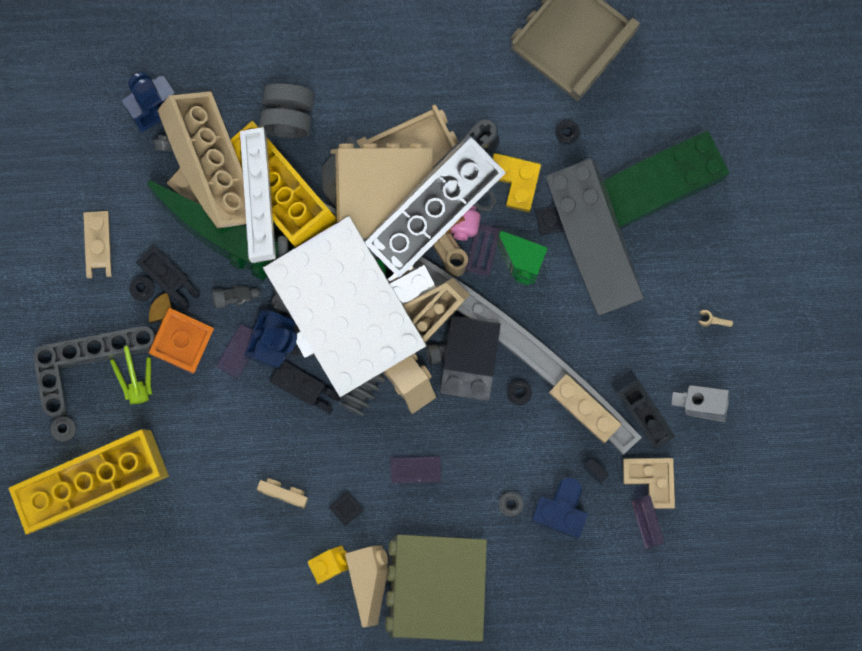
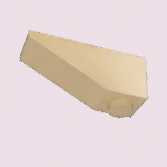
(368, 576)

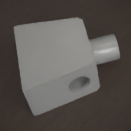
(714, 402)

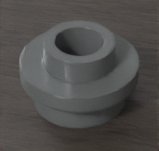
(162, 143)
(69, 434)
(511, 496)

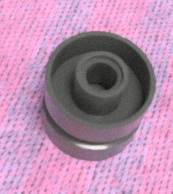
(287, 110)

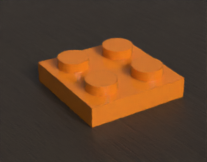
(180, 340)

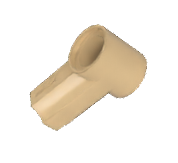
(447, 250)

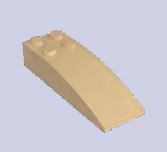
(206, 155)

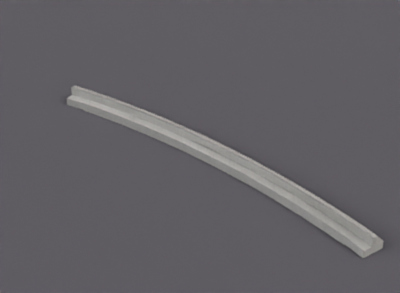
(527, 348)

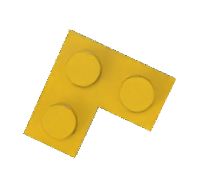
(523, 180)

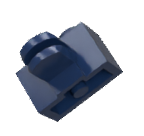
(146, 99)
(271, 339)
(561, 512)

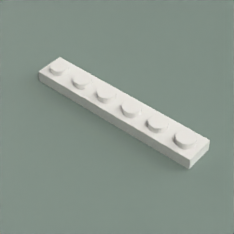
(257, 195)
(406, 288)

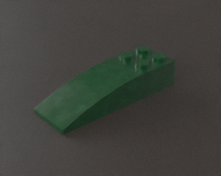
(666, 178)
(227, 241)

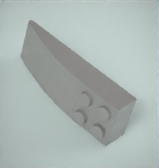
(434, 206)

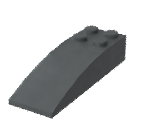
(595, 236)

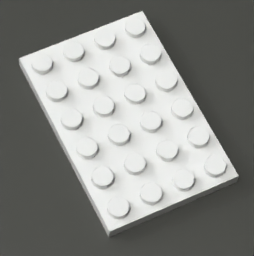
(344, 306)

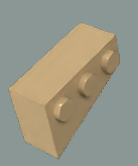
(435, 307)
(411, 382)

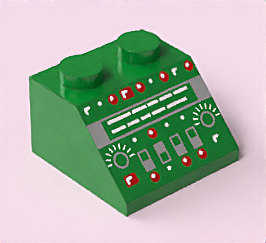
(521, 257)

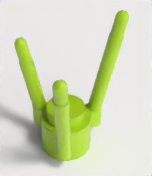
(137, 391)

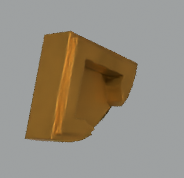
(159, 308)

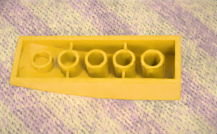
(294, 204)
(89, 481)

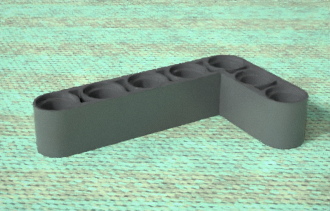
(83, 356)

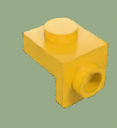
(328, 564)

